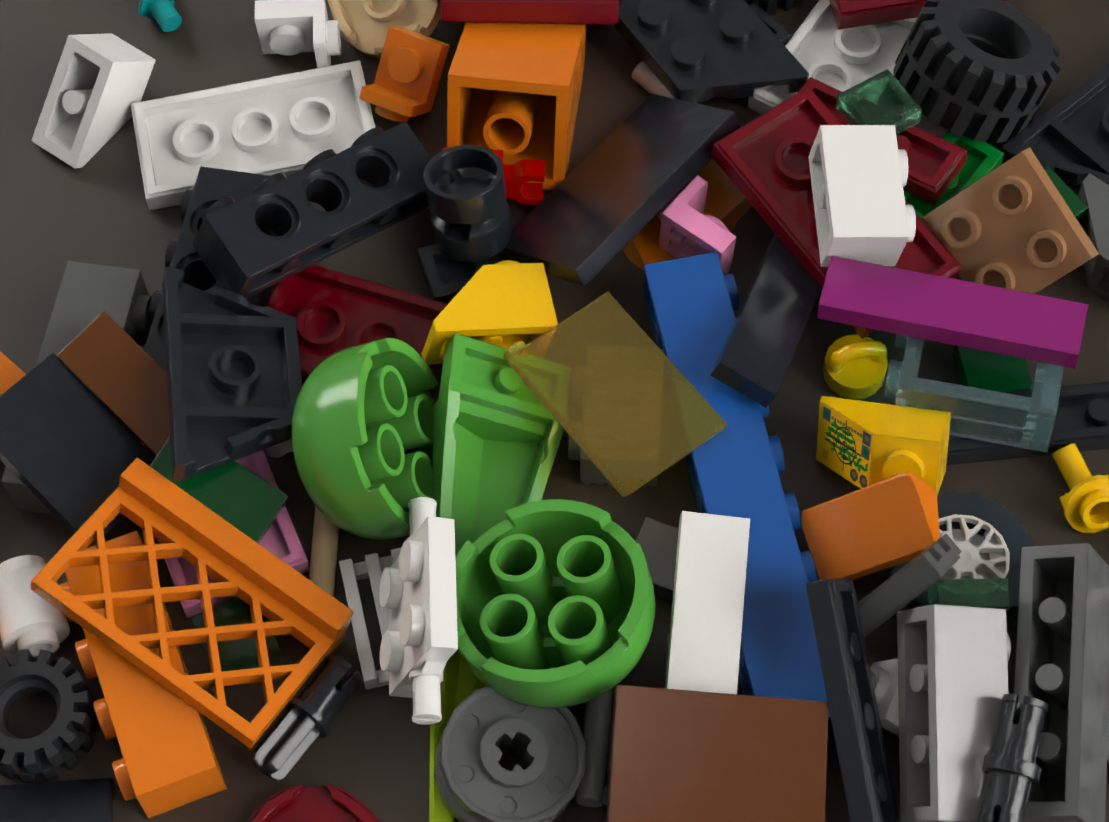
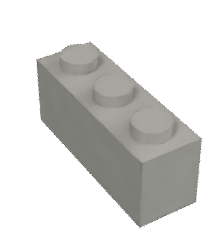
(948, 707)

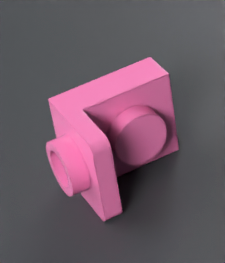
(689, 232)

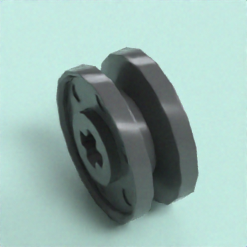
(480, 735)

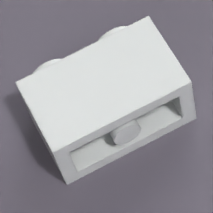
(860, 194)

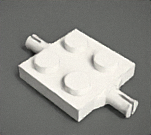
(421, 611)

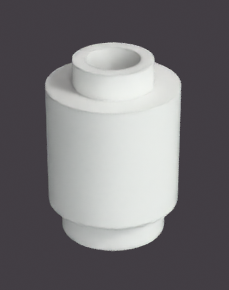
(24, 616)

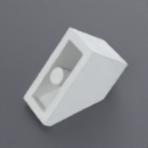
(91, 96)

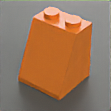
(518, 92)

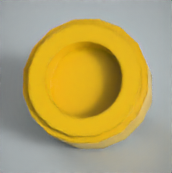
(855, 366)

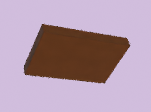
(716, 757)

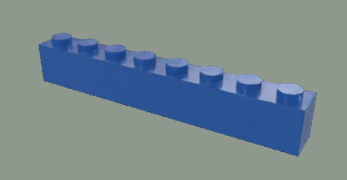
(738, 476)

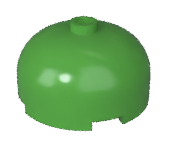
(353, 432)
(553, 604)

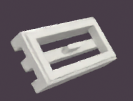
(351, 573)

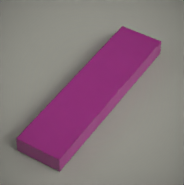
(953, 311)

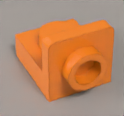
(406, 75)

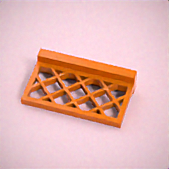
(239, 569)

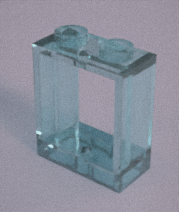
(977, 411)

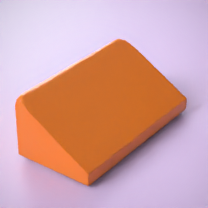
(872, 527)

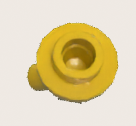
(1088, 499)

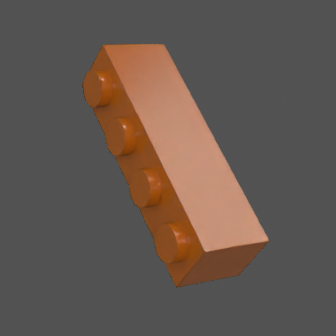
(160, 735)

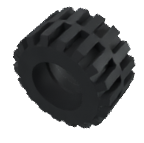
(977, 67)

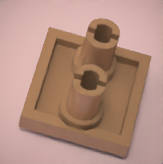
(1012, 228)

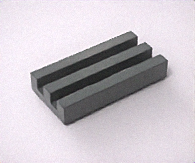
(907, 583)

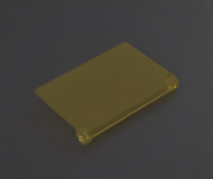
(615, 394)

